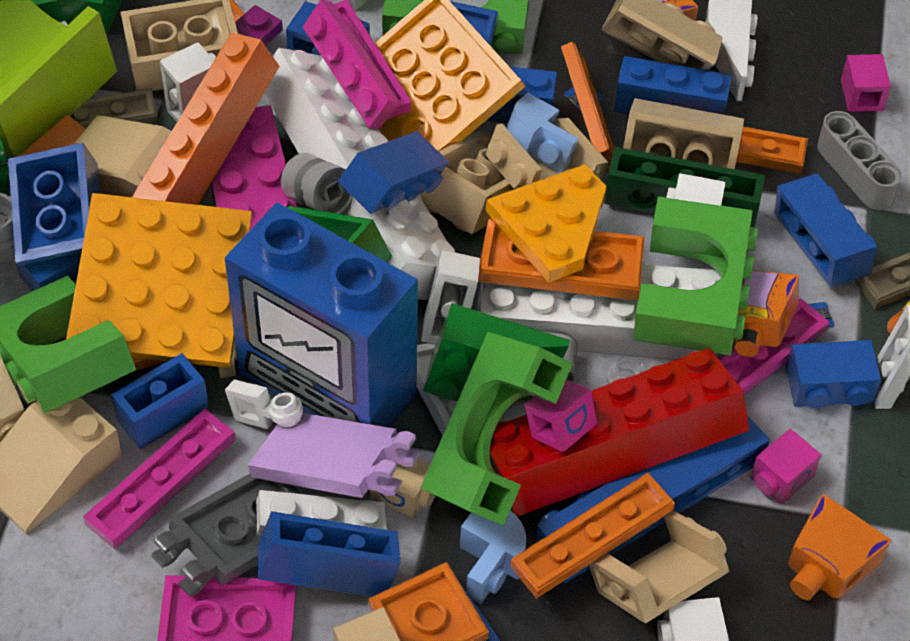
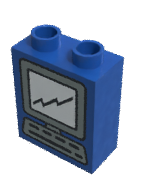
(323, 320)

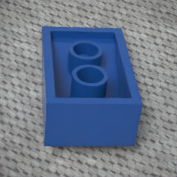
(51, 201)

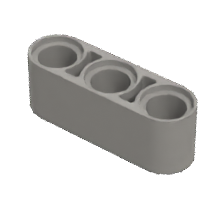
(859, 160)

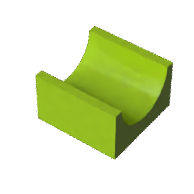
(46, 70)

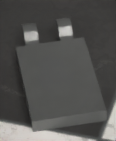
(218, 533)

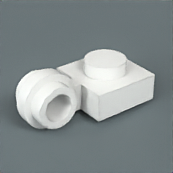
(253, 406)

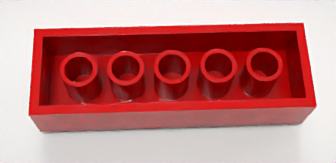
(639, 426)

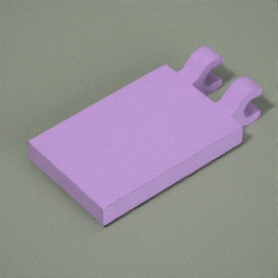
(335, 456)

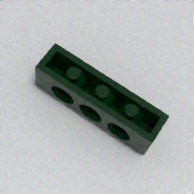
(641, 177)

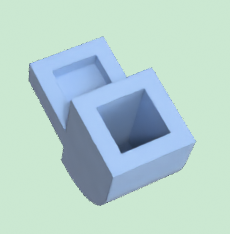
(535, 130)
(495, 548)

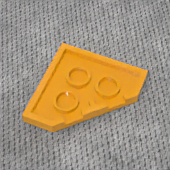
(552, 219)

